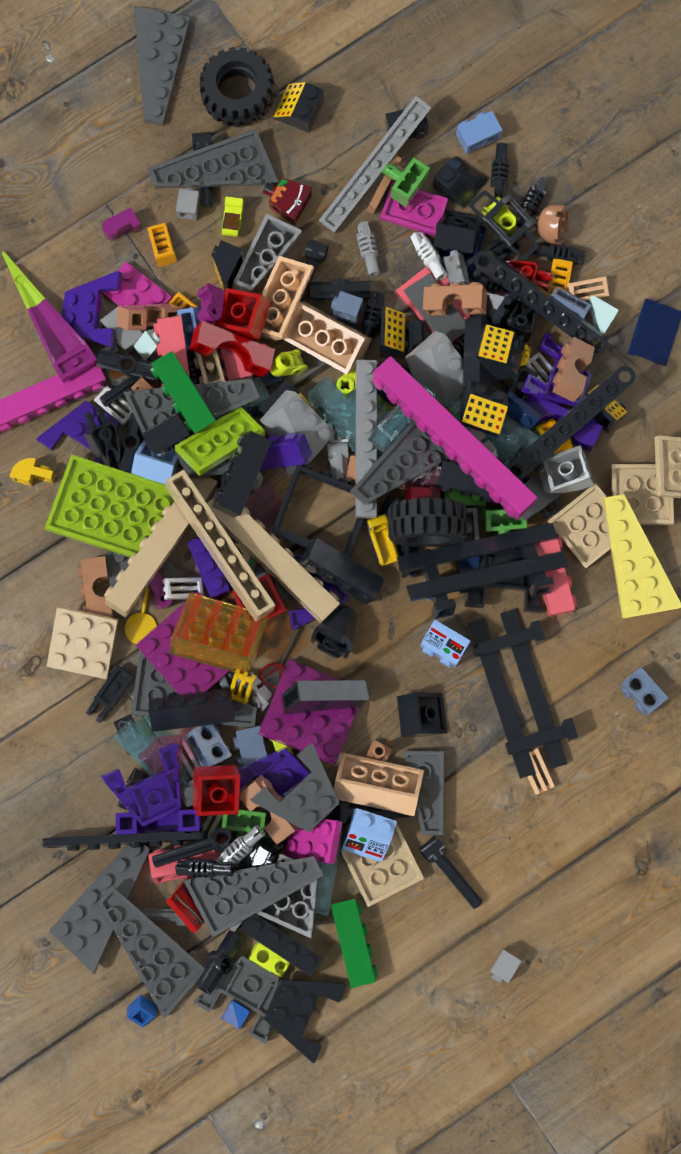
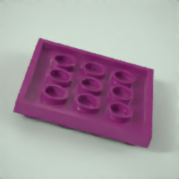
(181, 673)
(324, 729)

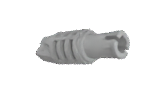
(368, 248)
(241, 846)

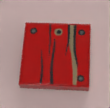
(185, 907)

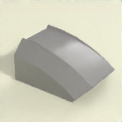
(566, 472)

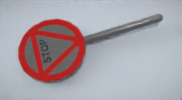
(271, 673)

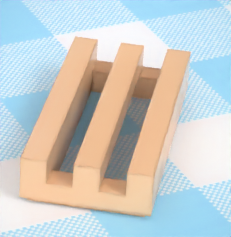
(604, 286)
(543, 788)

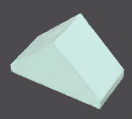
(602, 314)

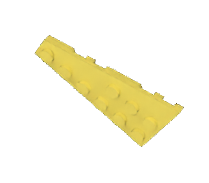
(638, 573)

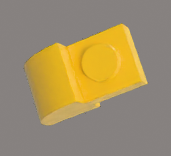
(27, 470)

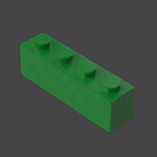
(183, 391)
(353, 943)

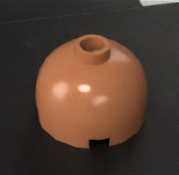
(553, 223)

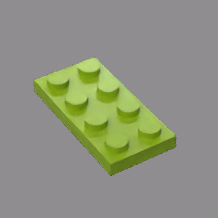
(217, 441)

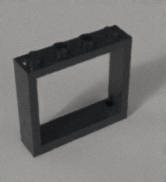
(323, 477)

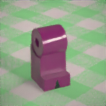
(120, 224)
(211, 303)
(156, 588)

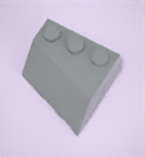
(438, 367)
(294, 415)
(294, 910)

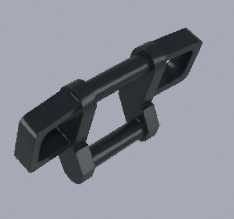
(487, 220)

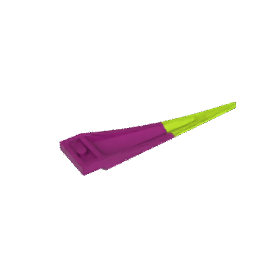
(63, 345)

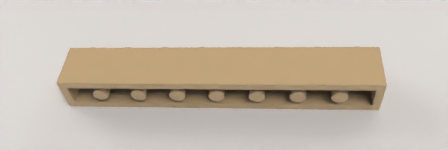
(219, 545)
(153, 553)
(278, 562)

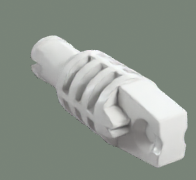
(428, 255)

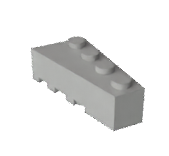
(271, 241)

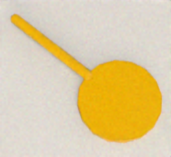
(140, 623)

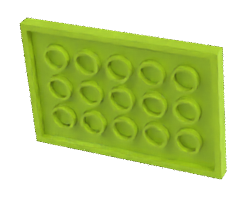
(106, 506)

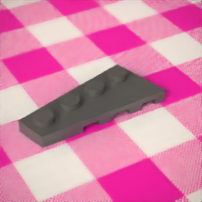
(431, 795)

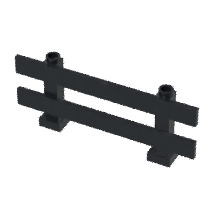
(531, 566)
(548, 735)

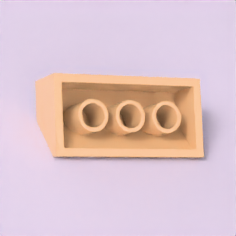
(284, 293)
(326, 337)
(378, 784)

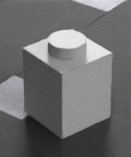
(188, 204)
(504, 967)

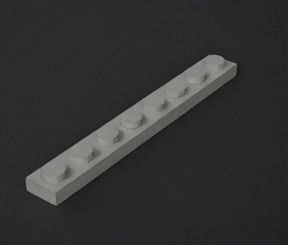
(374, 164)
(365, 425)

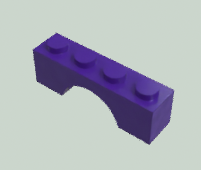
(554, 410)
(177, 821)

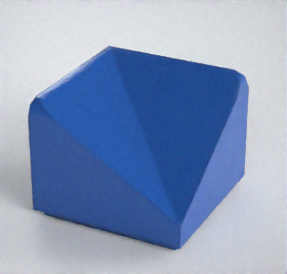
(141, 1011)
(235, 1014)

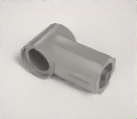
(338, 459)

